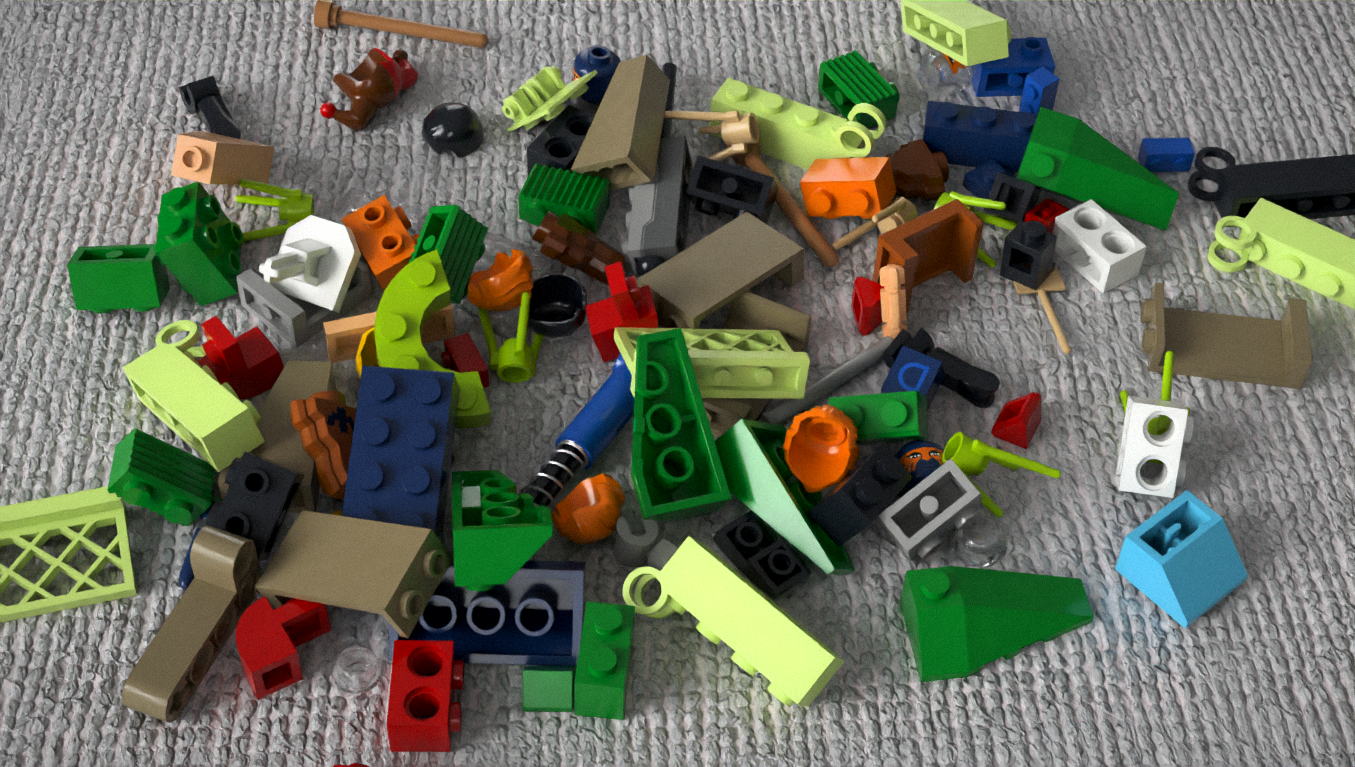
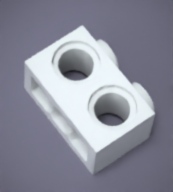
(1098, 246)
(1139, 446)

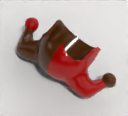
(371, 87)

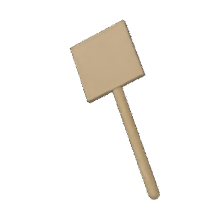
(1052, 283)

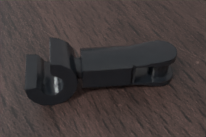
(205, 99)
(959, 376)

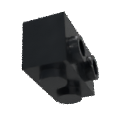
(730, 190)
(256, 500)

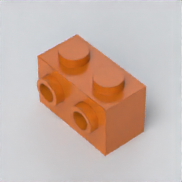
(848, 187)
(382, 238)

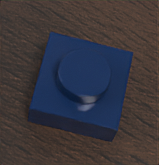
(981, 179)

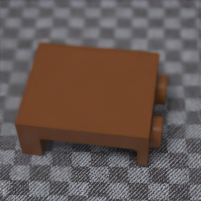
(932, 245)

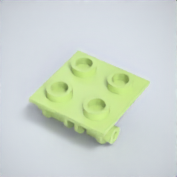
(542, 97)

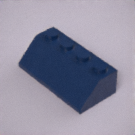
(977, 134)
(521, 622)

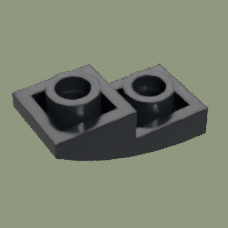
(762, 559)

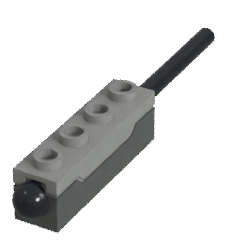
(660, 207)

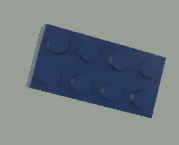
(402, 447)

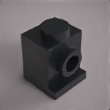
(1017, 196)
(1033, 245)

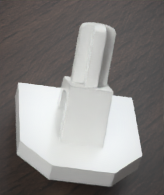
(314, 262)

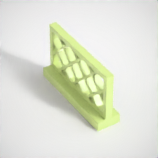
(732, 362)
(65, 516)

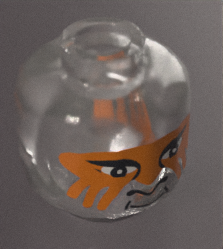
(943, 73)

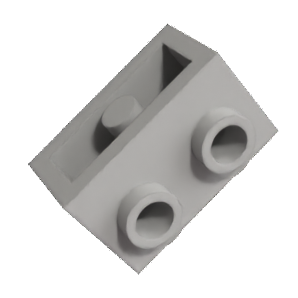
(931, 511)

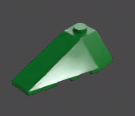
(1082, 165)
(493, 528)

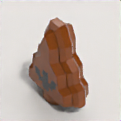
(326, 436)

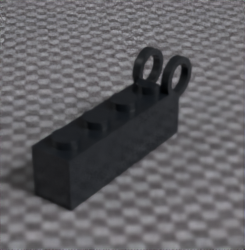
(1305, 186)

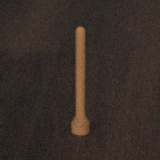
(330, 14)
(789, 206)

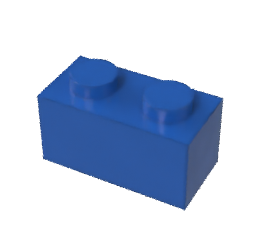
(1039, 91)
(1166, 154)

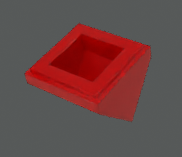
(866, 305)
(1019, 420)

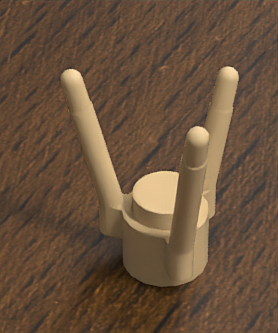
(735, 129)
(896, 214)

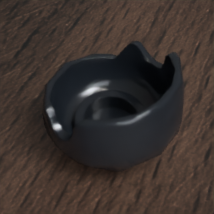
(453, 128)
(557, 305)

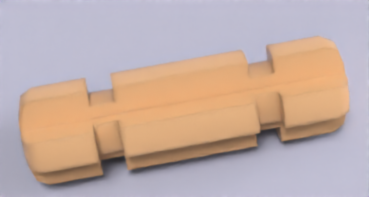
(893, 300)

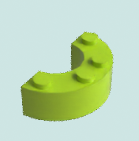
(399, 322)

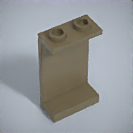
(720, 270)
(756, 313)
(1228, 344)
(357, 567)

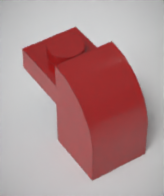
(627, 307)
(244, 362)
(269, 639)

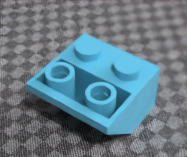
(1182, 559)

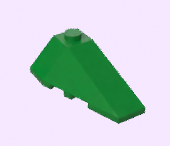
(673, 444)
(761, 480)
(978, 615)

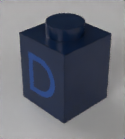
(914, 373)

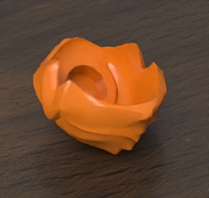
(503, 283)
(821, 447)
(590, 510)

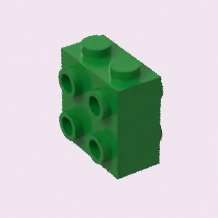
(199, 243)

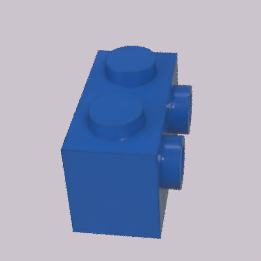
(1008, 74)

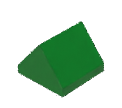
(547, 688)

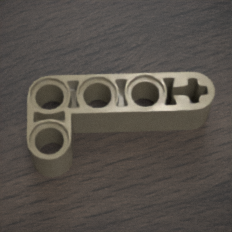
(197, 627)

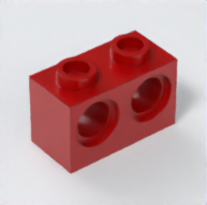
(421, 695)

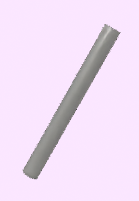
(828, 383)

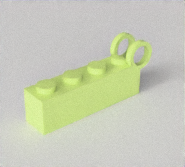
(957, 29)
(796, 130)
(1290, 248)
(193, 400)
(742, 617)

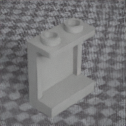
(293, 317)

